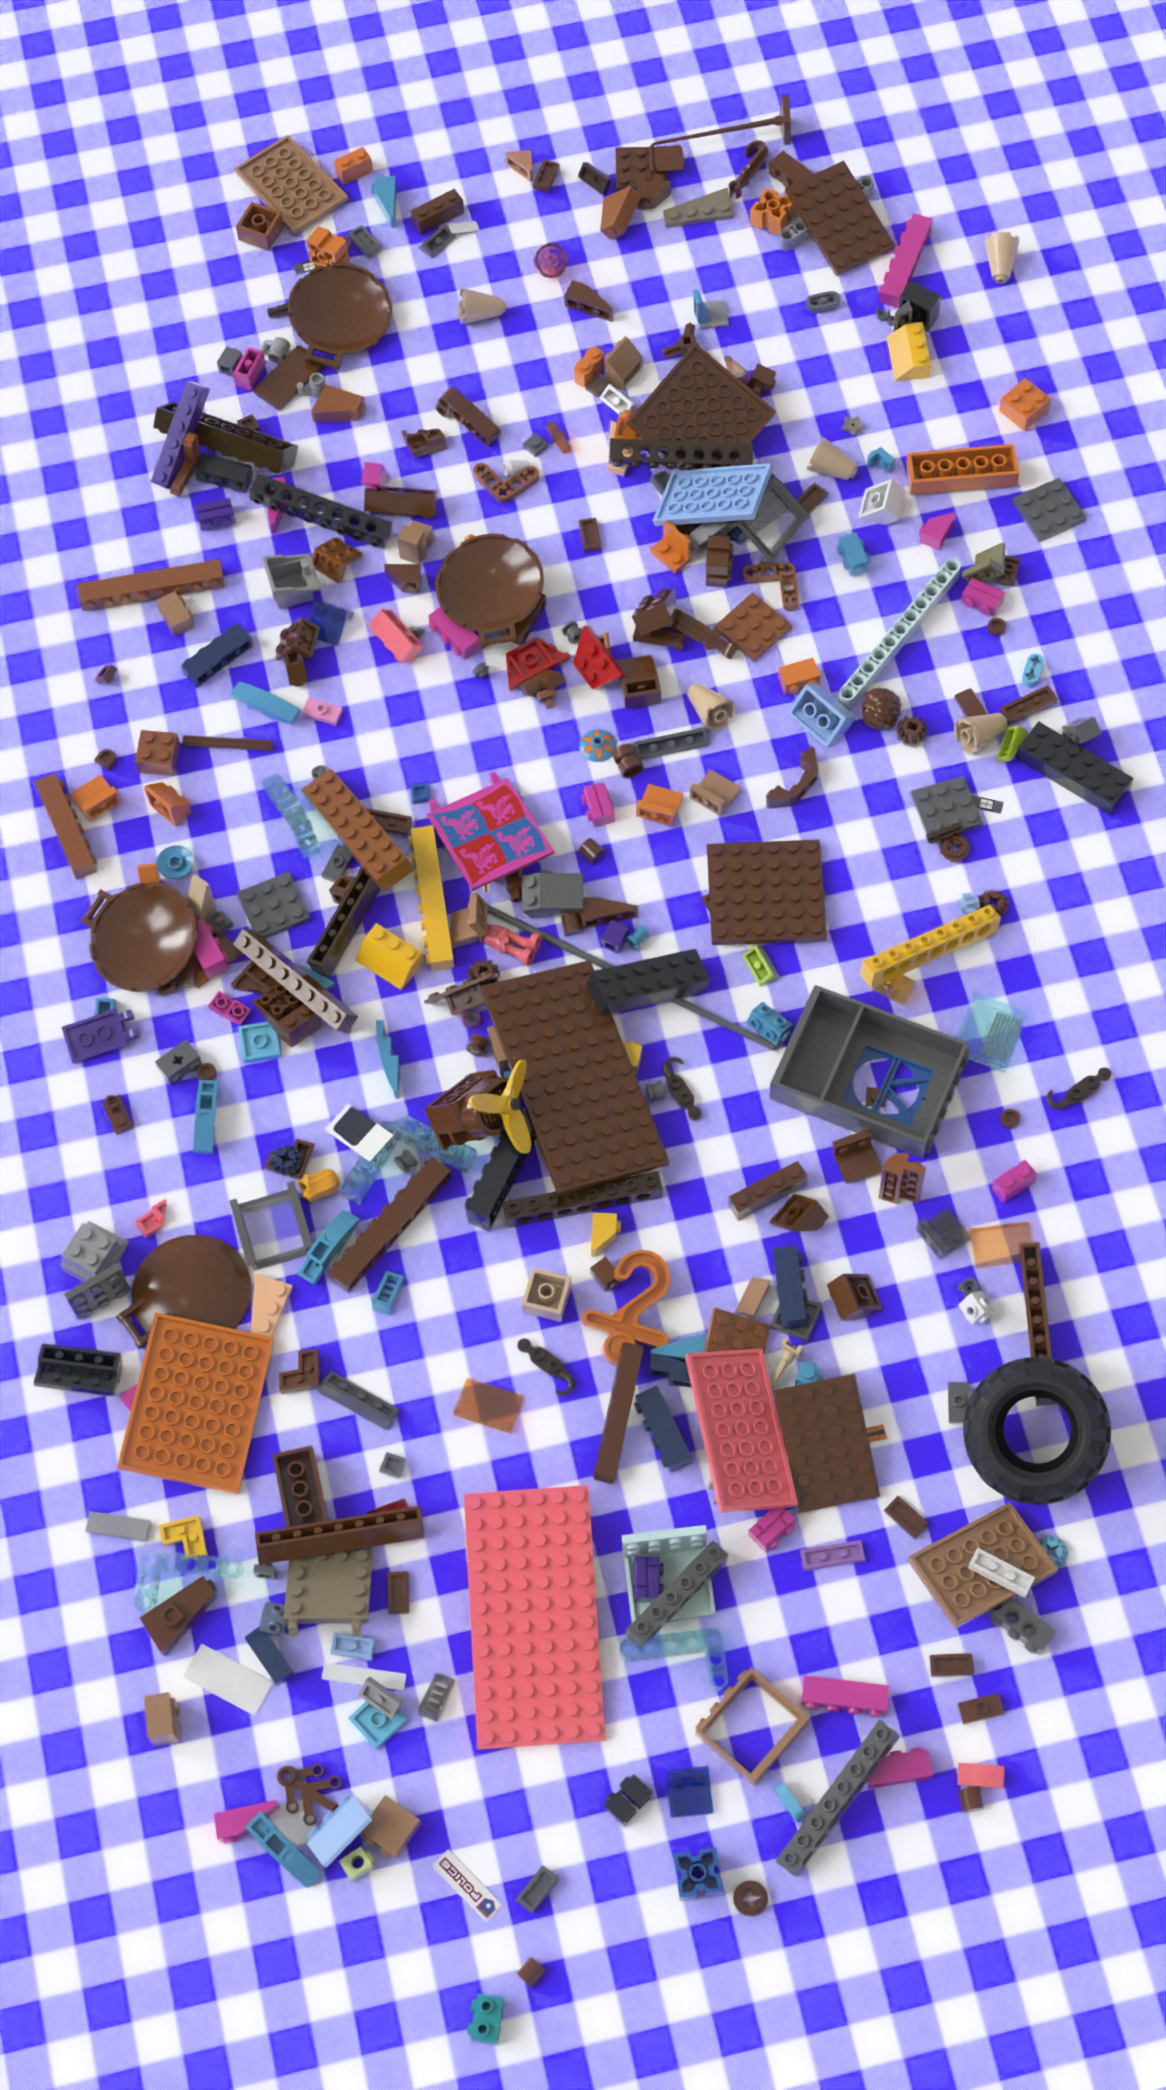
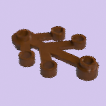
(308, 1790)

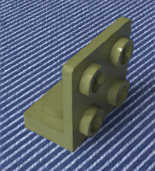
(988, 564)

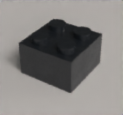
(923, 303)

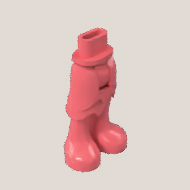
(499, 937)

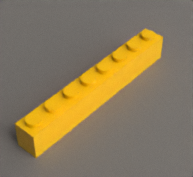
(432, 898)

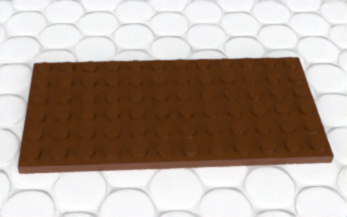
(576, 1078)

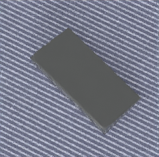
(437, 241)
(903, 316)

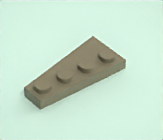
(704, 209)

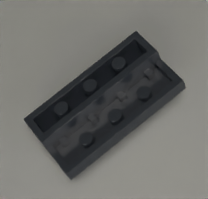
(78, 1369)

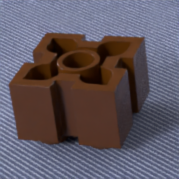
(719, 561)

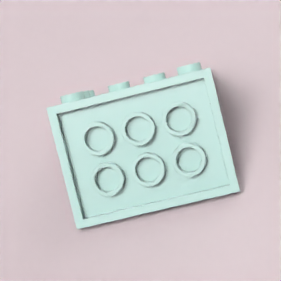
(676, 1551)

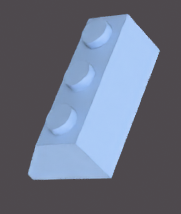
(821, 714)
(339, 1828)

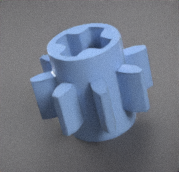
(968, 903)

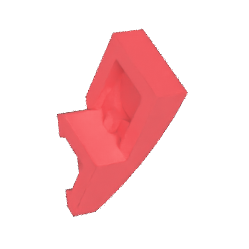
(153, 1220)

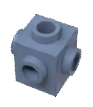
(272, 1619)

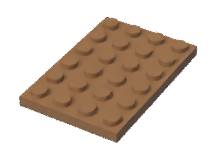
(291, 183)
(960, 1590)

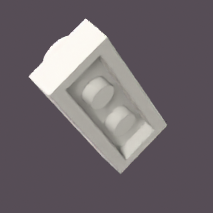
(1001, 1572)

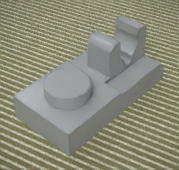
(380, 1697)

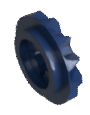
(290, 1166)

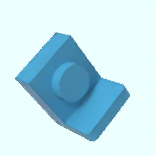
(883, 459)

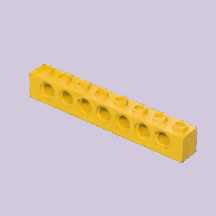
(930, 946)

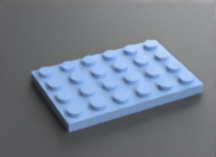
(713, 494)

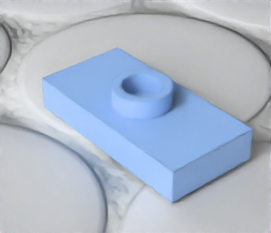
(353, 1646)

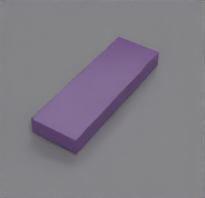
(832, 1555)

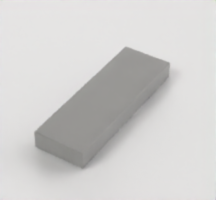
(117, 1526)

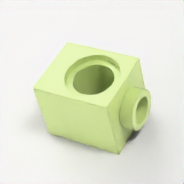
(347, 1863)

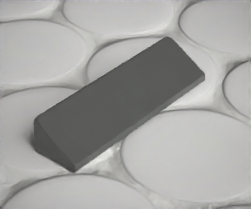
(671, 743)
(358, 1400)

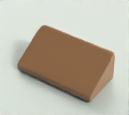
(753, 1297)

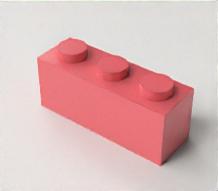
(396, 636)

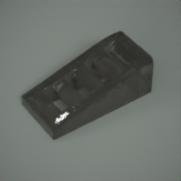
(431, 1709)

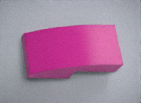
(228, 1008)

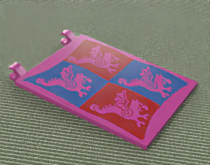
(489, 833)

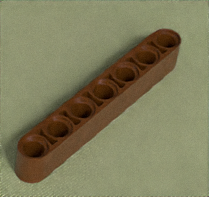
(618, 1413)

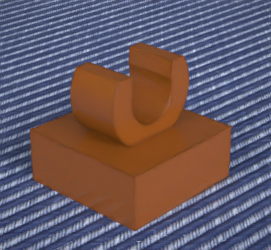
(546, 696)

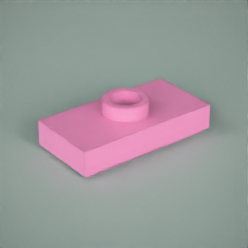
(322, 711)

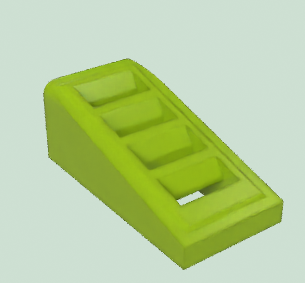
(1012, 739)

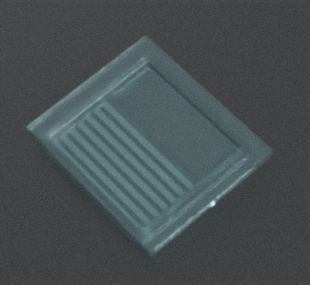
(991, 1031)

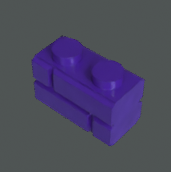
(215, 514)
(647, 1578)

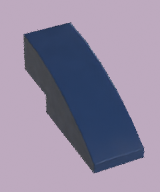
(672, 1368)
(269, 1656)

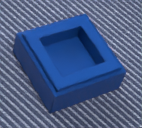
(420, 793)

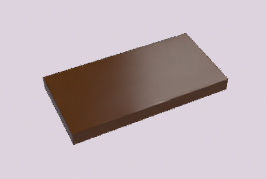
(282, 381)

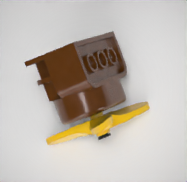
(481, 1108)

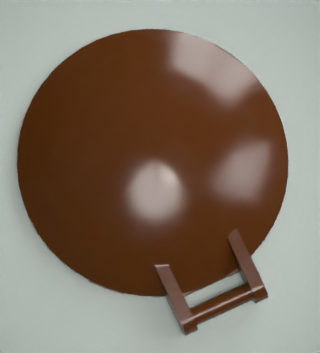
(339, 311)
(490, 585)
(141, 935)
(190, 1280)

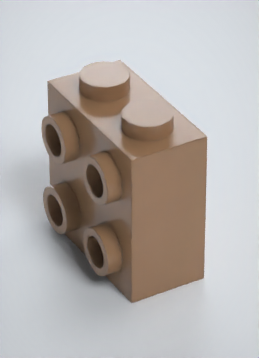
(390, 1828)

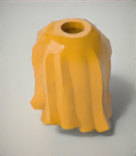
(319, 1185)

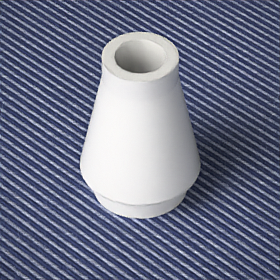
(514, 466)

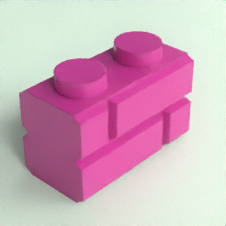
(249, 368)
(983, 597)
(598, 804)
(1014, 1181)
(771, 1528)

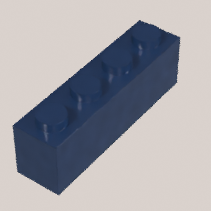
(216, 655)
(789, 1287)
(663, 1429)

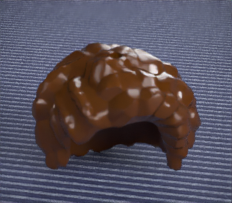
(881, 708)

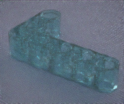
(293, 814)
(180, 1567)
(682, 1648)

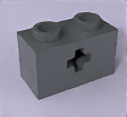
(1081, 729)
(182, 1054)

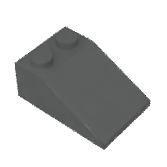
(552, 893)

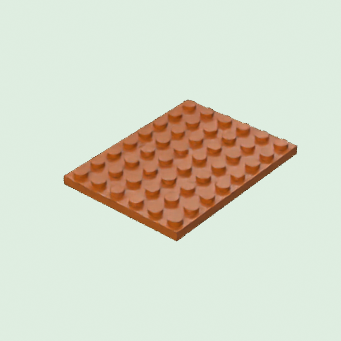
(195, 1403)

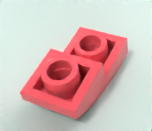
(981, 1775)

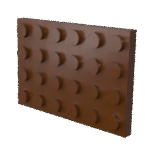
(839, 218)
(826, 1443)

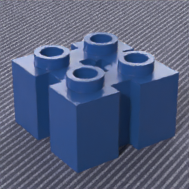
(706, 1863)

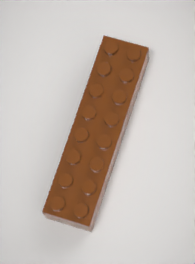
(357, 830)

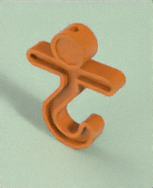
(624, 1323)

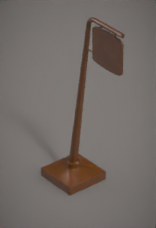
(672, 159)

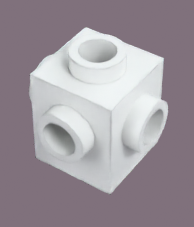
(977, 1308)

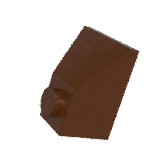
(800, 1215)

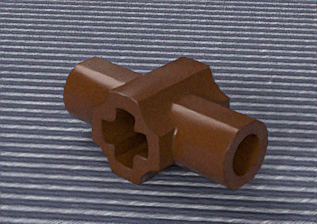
(514, 886)

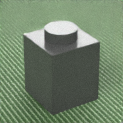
(229, 361)

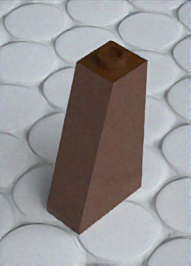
(191, 1602)

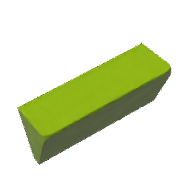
(760, 965)

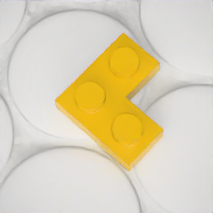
(187, 1531)

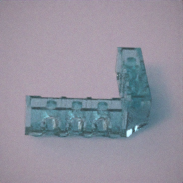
(414, 1134)

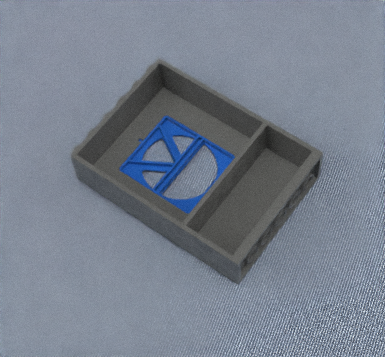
(843, 1034)

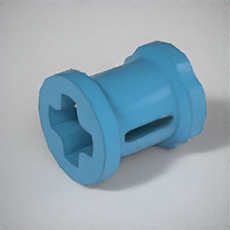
(637, 936)

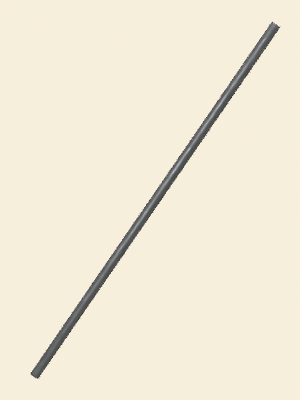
(603, 964)

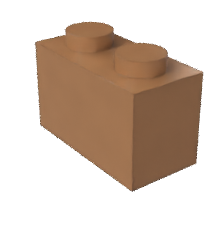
(175, 614)

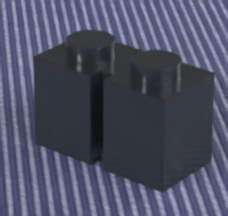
(619, 1807)

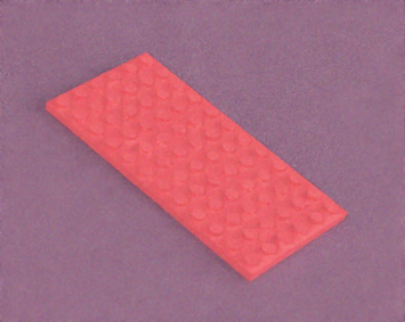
(533, 1617)

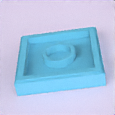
(259, 1042)
(375, 1725)

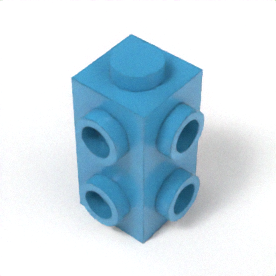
(853, 554)
(769, 1023)
(808, 1373)

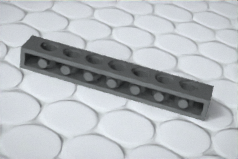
(837, 1798)

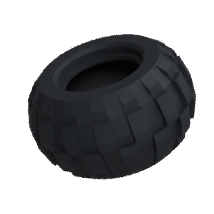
(1025, 1480)

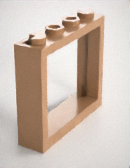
(730, 1695)

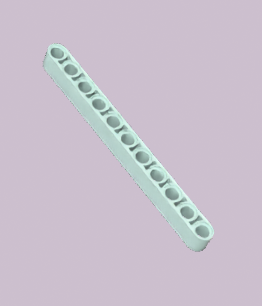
(897, 640)

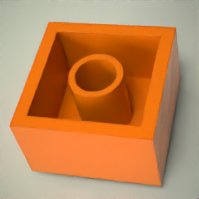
(1024, 404)

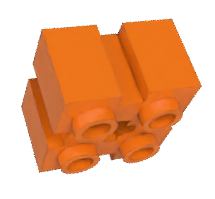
(772, 211)
(327, 248)

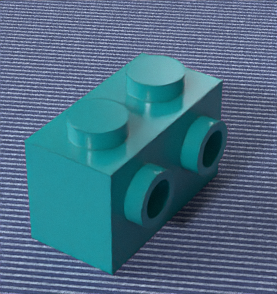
(486, 2020)

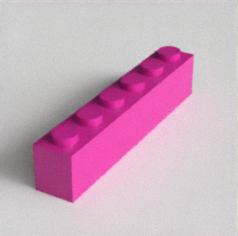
(905, 260)

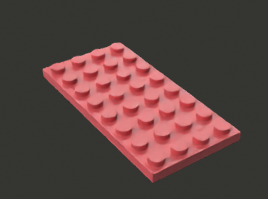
(741, 1430)

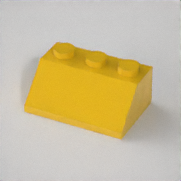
(909, 352)
(389, 956)

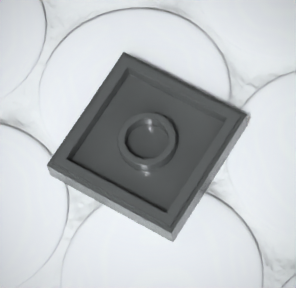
(799, 1333)

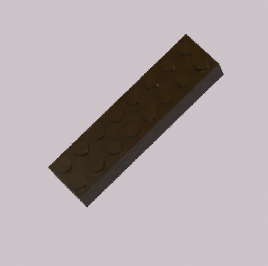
(234, 440)

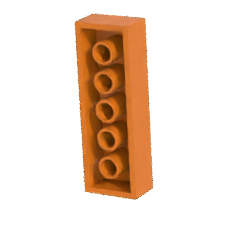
(962, 469)

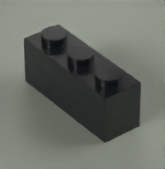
(223, 472)

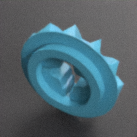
(1061, 1551)

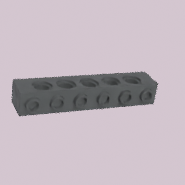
(676, 1595)
(1026, 1619)

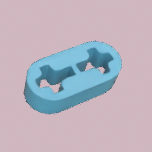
(1036, 671)
(789, 1802)

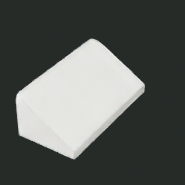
(616, 400)

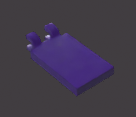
(98, 1035)

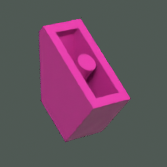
(937, 530)

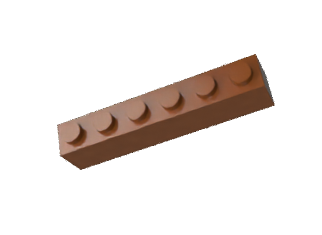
(65, 826)

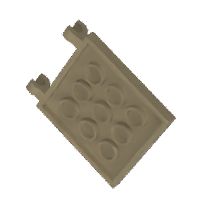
(329, 1590)

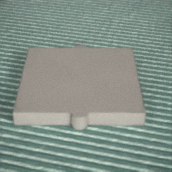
(718, 315)

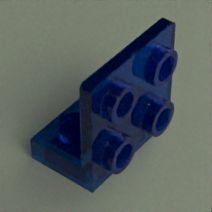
(330, 620)
(689, 1792)

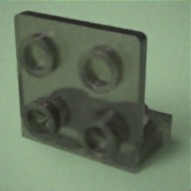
(942, 1233)

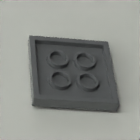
(1049, 509)
(945, 805)
(273, 905)
(97, 1291)

